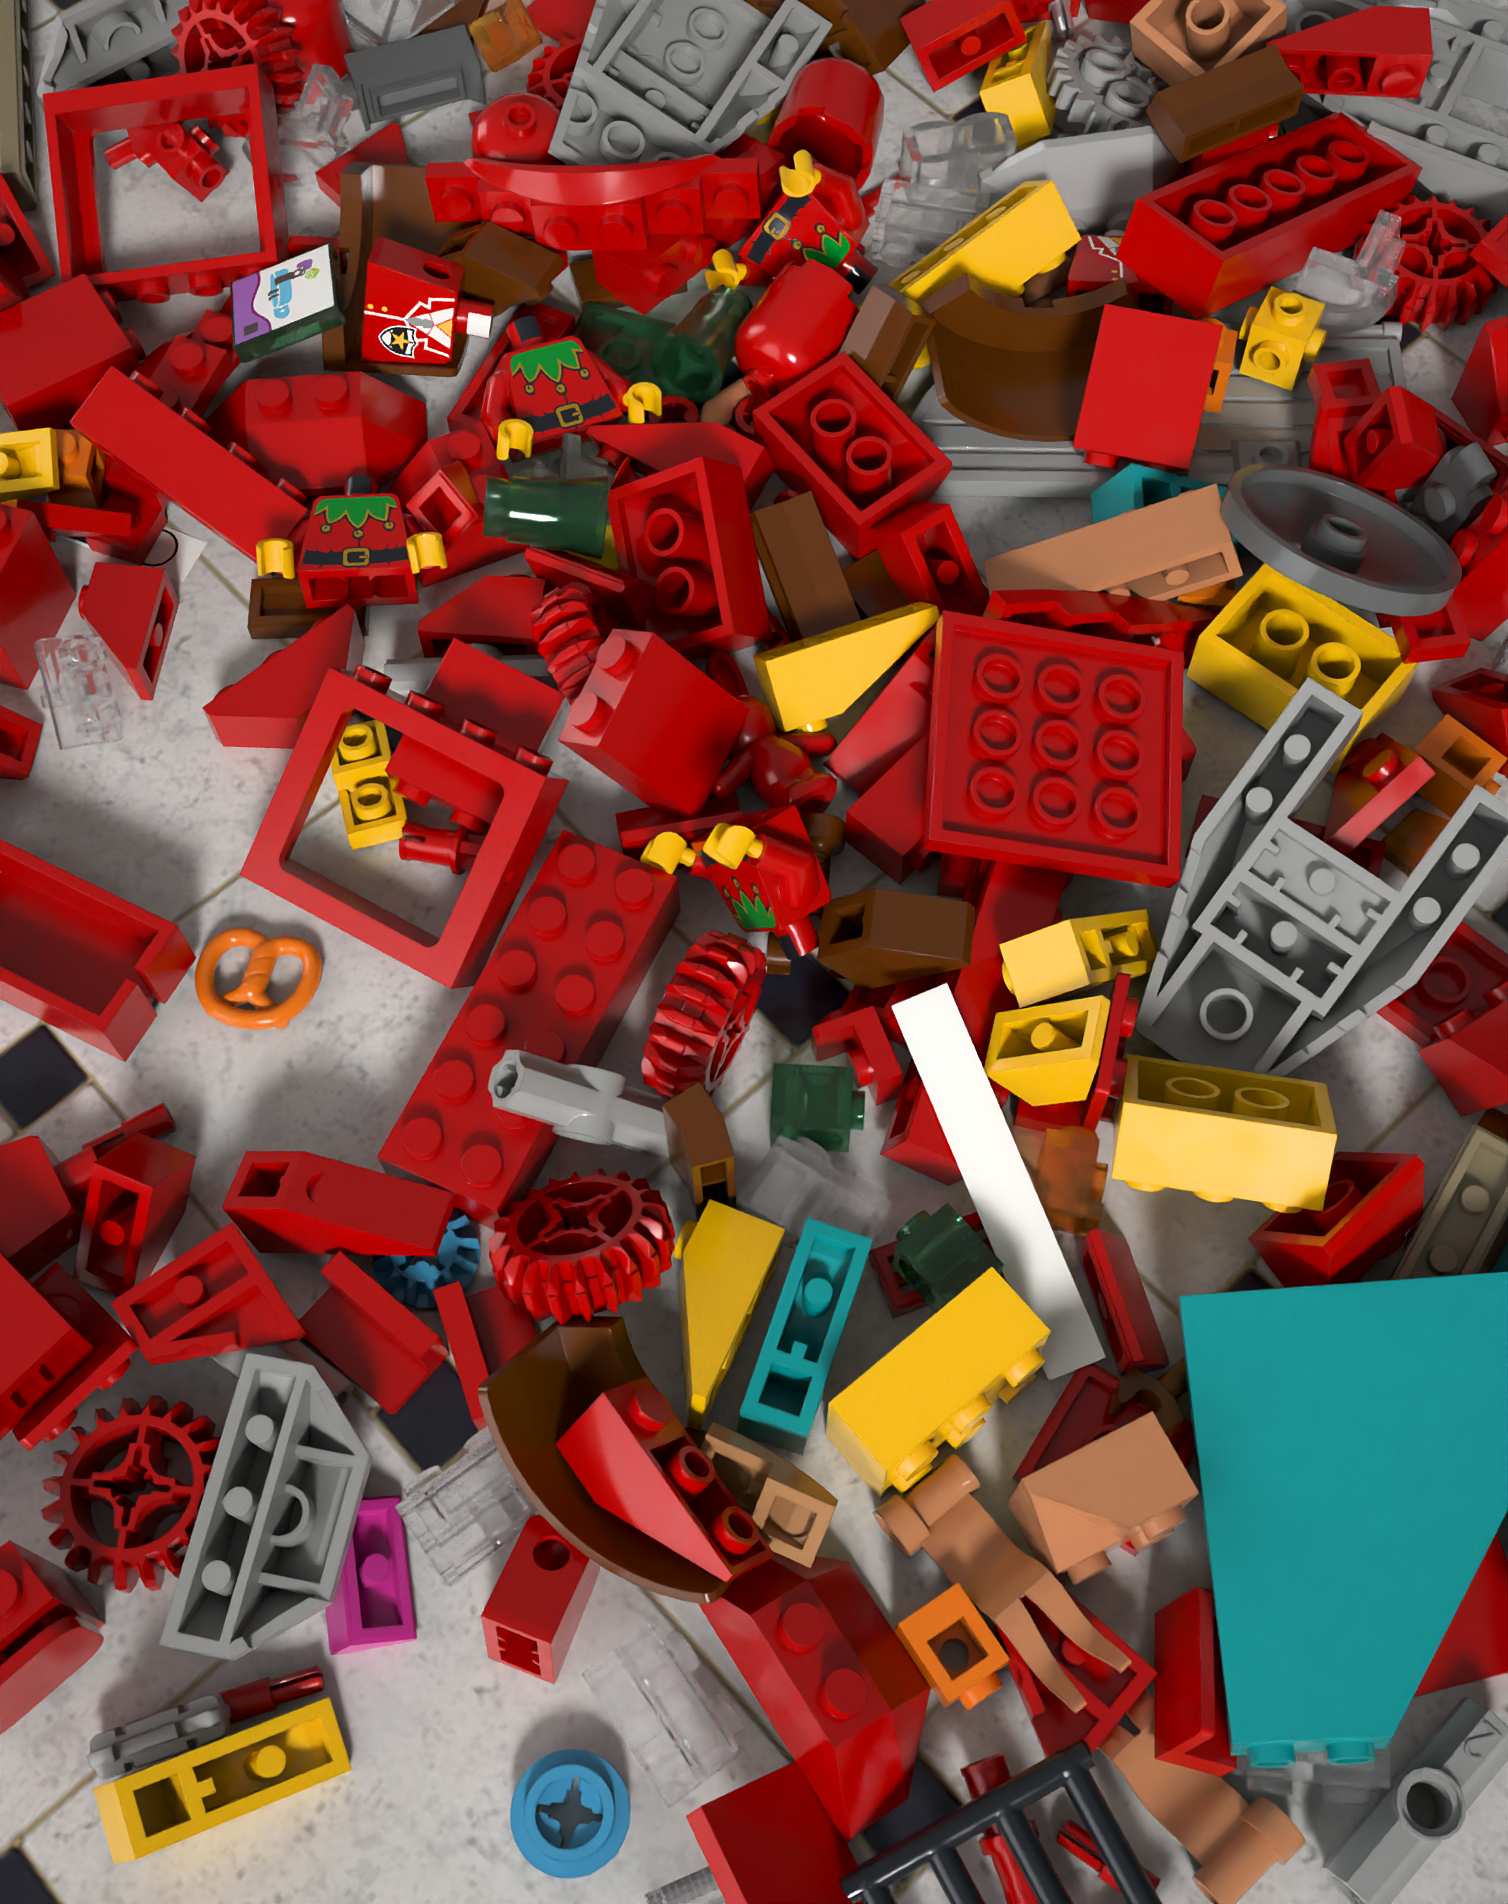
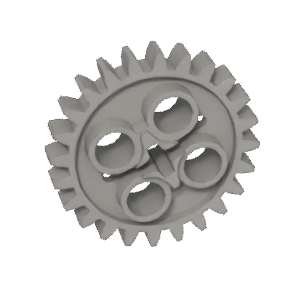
(1102, 84)

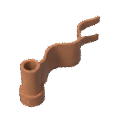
(992, 1571)
(1203, 1812)

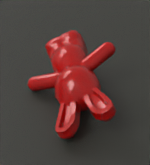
(774, 762)

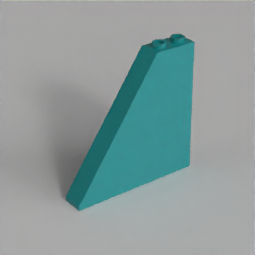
(1343, 1494)

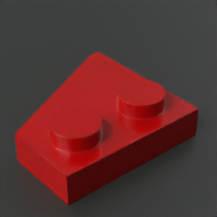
(207, 1304)
(1102, 1686)

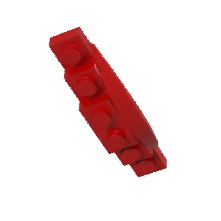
(596, 203)
(190, 374)
(1342, 397)

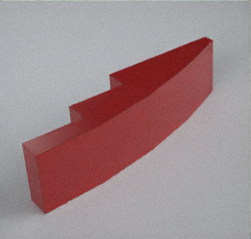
(1104, 616)

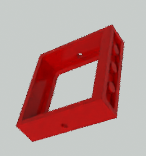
(81, 114)
(499, 868)

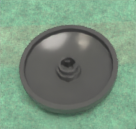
(1340, 539)

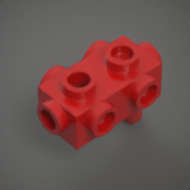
(178, 149)

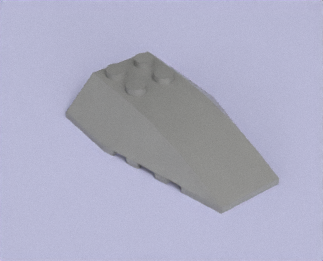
(679, 77)

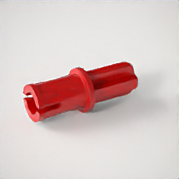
(440, 846)

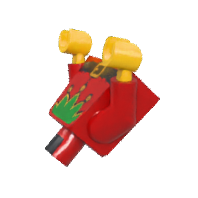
(813, 219)
(555, 391)
(355, 550)
(761, 871)

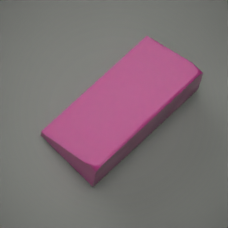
(375, 1589)

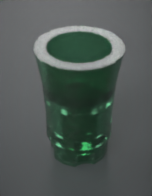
(699, 349)
(549, 512)

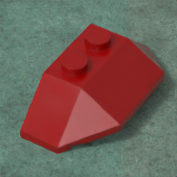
(322, 428)
(828, 1681)

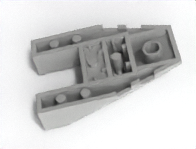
(1466, 60)
(1284, 937)

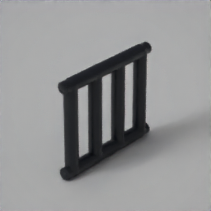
(1004, 1808)

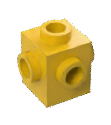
(1281, 337)

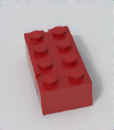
(83, 954)

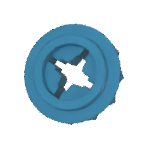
(415, 1284)
(540, 1835)

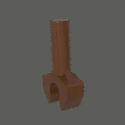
(1154, 1393)

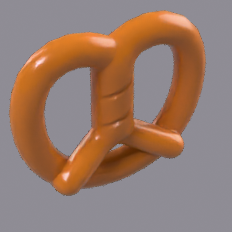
(256, 979)

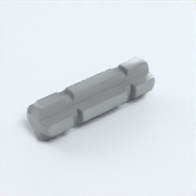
(159, 1736)

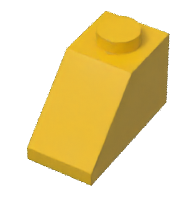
(1048, 1050)

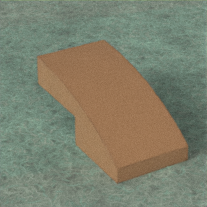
(780, 1498)

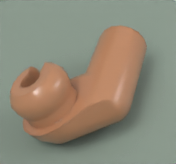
(1040, 285)
(723, 405)

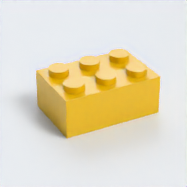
(1284, 633)
(1224, 1134)
(938, 1385)

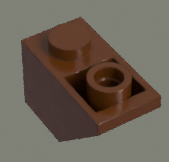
(501, 266)
(894, 936)

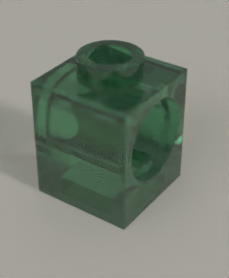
(815, 1105)
(941, 1256)

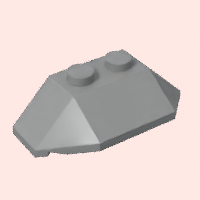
(110, 44)
(1093, 173)
(271, 1514)

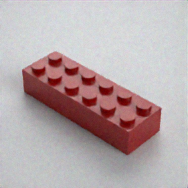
(1262, 213)
(547, 990)

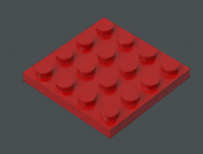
(1055, 750)

